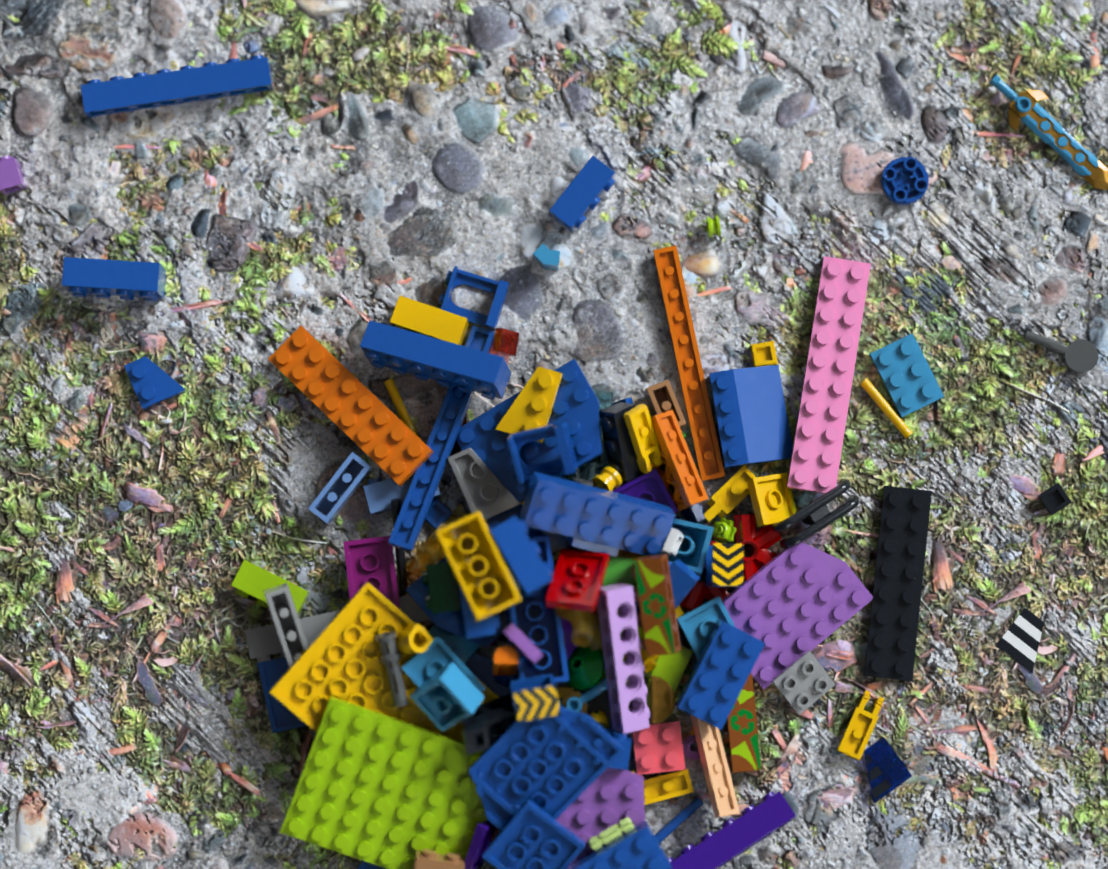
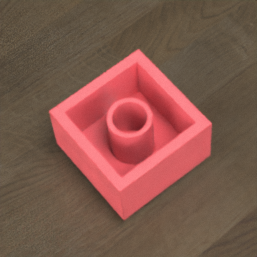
(658, 748)

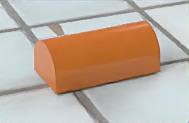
(505, 661)

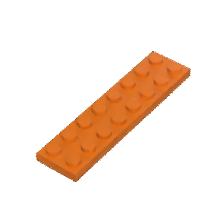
(350, 405)

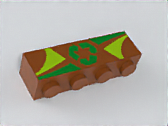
(656, 605)
(743, 732)

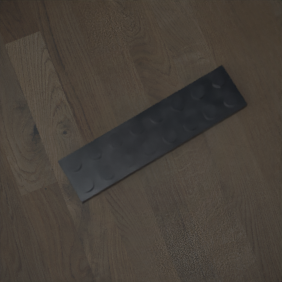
(897, 583)

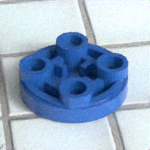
(904, 180)

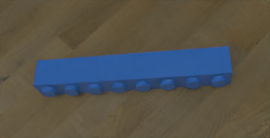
(177, 86)

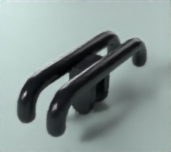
(816, 515)

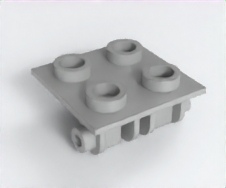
(803, 682)

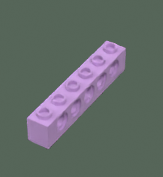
(637, 717)

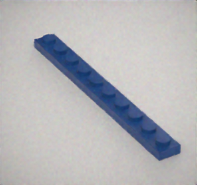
(441, 443)

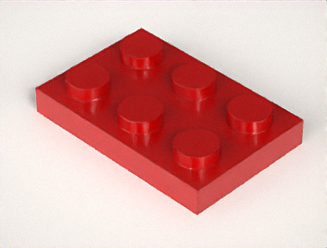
(577, 580)

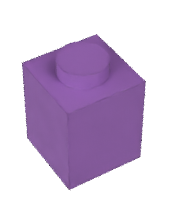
(10, 175)

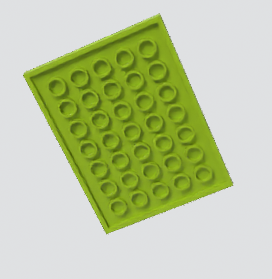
(384, 789)

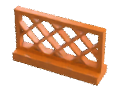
(678, 462)

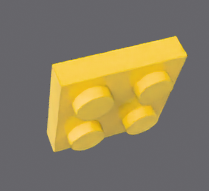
(771, 498)

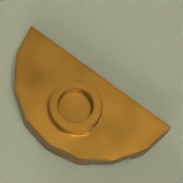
(661, 699)

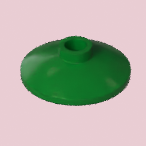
(590, 670)

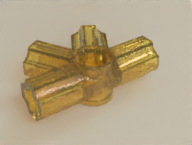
(430, 552)
(584, 627)

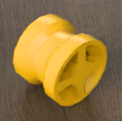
(607, 479)

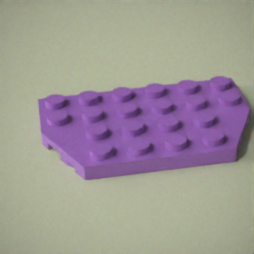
(794, 606)
(603, 804)

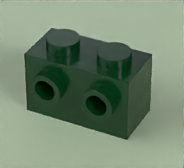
(442, 588)

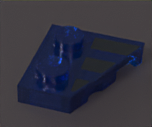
(884, 769)

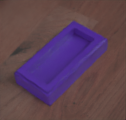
(480, 841)

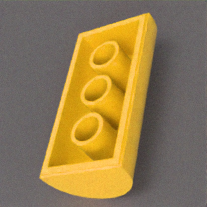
(478, 566)

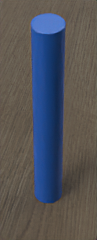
(678, 819)

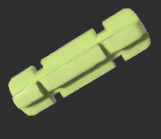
(611, 834)

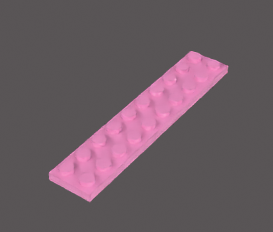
(828, 375)

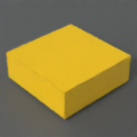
(763, 354)

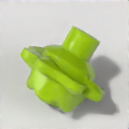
(724, 531)

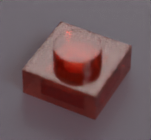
(505, 342)

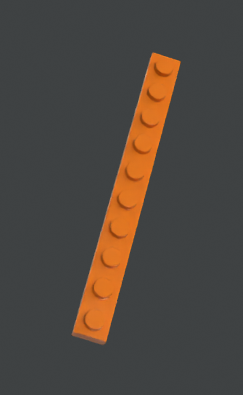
(688, 363)

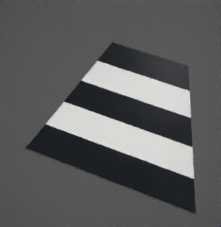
(1023, 639)

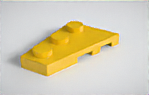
(533, 404)

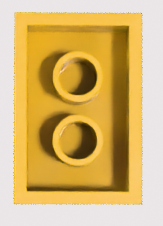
(429, 321)

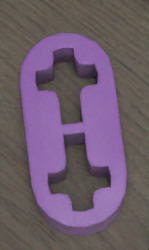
(527, 648)

